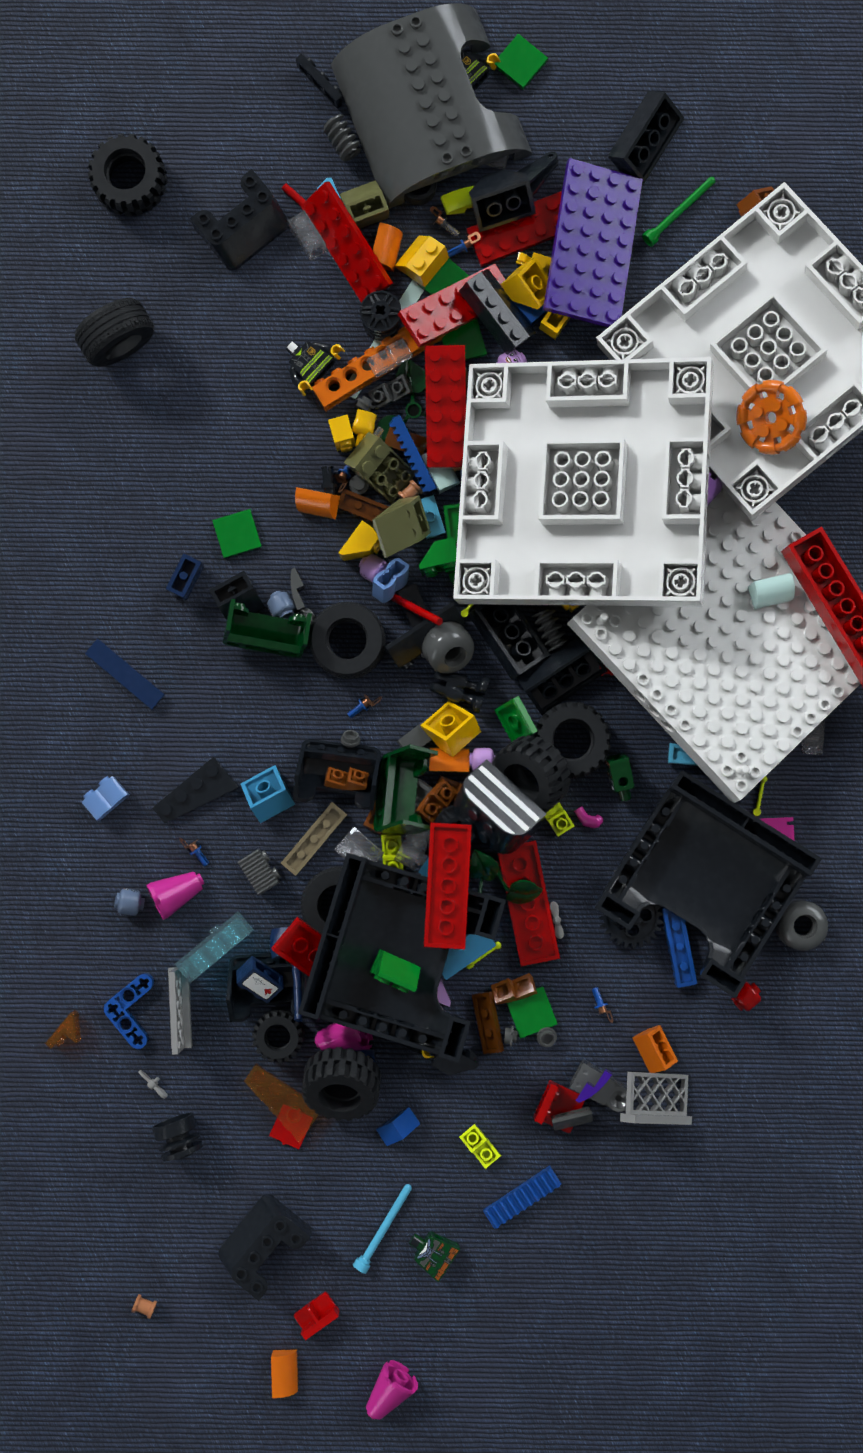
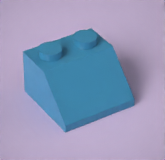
(267, 794)

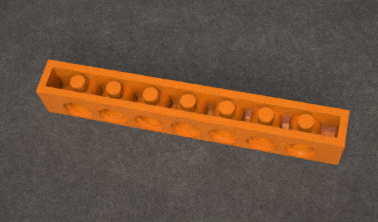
(363, 377)

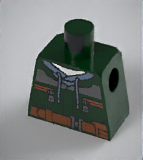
(617, 767)
(434, 1253)

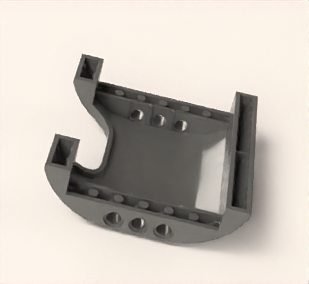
(418, 103)

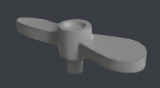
(556, 920)
(153, 1084)

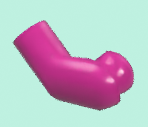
(588, 820)

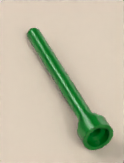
(651, 235)

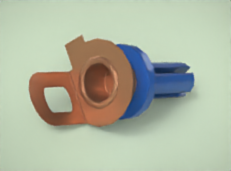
(464, 245)
(343, 475)
(363, 704)
(196, 850)
(600, 1004)

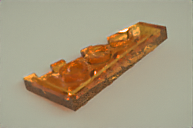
(282, 1101)

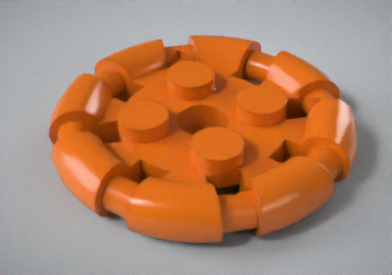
(760, 420)

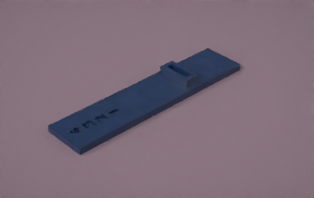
(124, 674)

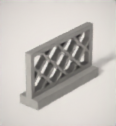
(179, 1011)
(670, 1114)

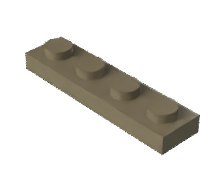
(314, 839)

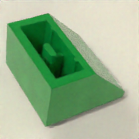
(439, 558)
(394, 969)

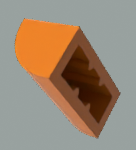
(387, 245)
(316, 503)
(446, 763)
(655, 1049)
(284, 1373)

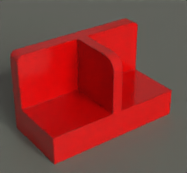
(316, 1315)

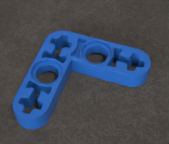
(123, 1006)

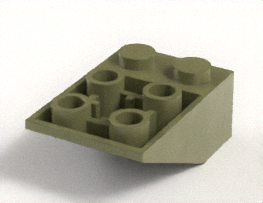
(379, 467)
(401, 525)

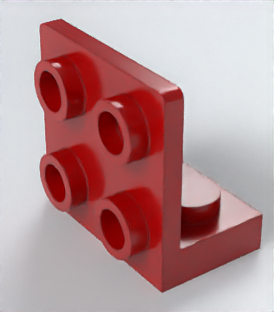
(554, 1101)

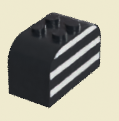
(497, 809)

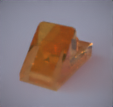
(69, 1027)

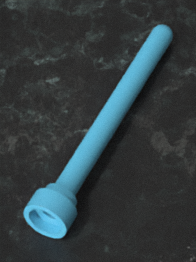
(362, 1263)

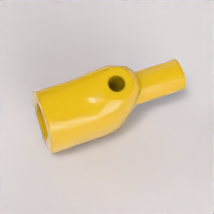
(363, 423)

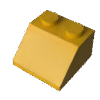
(423, 259)
(527, 284)
(361, 543)
(451, 728)

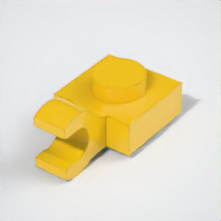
(543, 260)

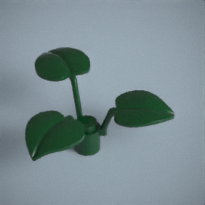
(413, 410)
(487, 869)

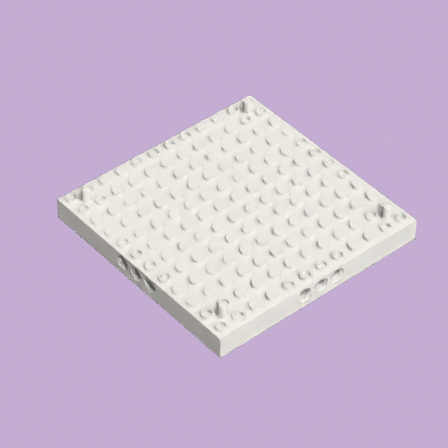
(766, 305)
(585, 483)
(722, 676)

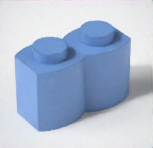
(390, 580)
(105, 797)

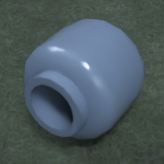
(281, 605)
(129, 902)

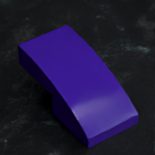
(589, 1089)

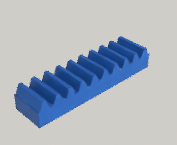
(413, 453)
(679, 949)
(522, 1197)

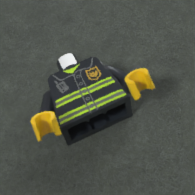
(477, 66)
(311, 362)

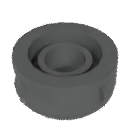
(441, 640)
(816, 933)

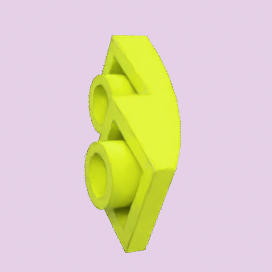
(457, 201)
(559, 819)
(390, 846)
(480, 1146)

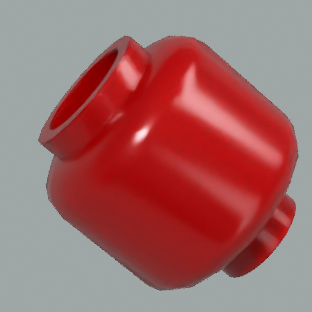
(747, 997)

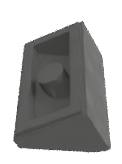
(572, 1118)

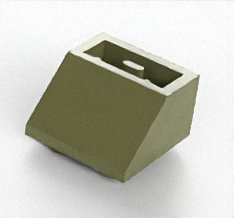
(366, 204)

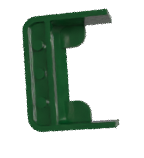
(266, 632)
(398, 790)

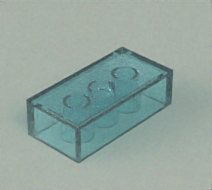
(214, 947)

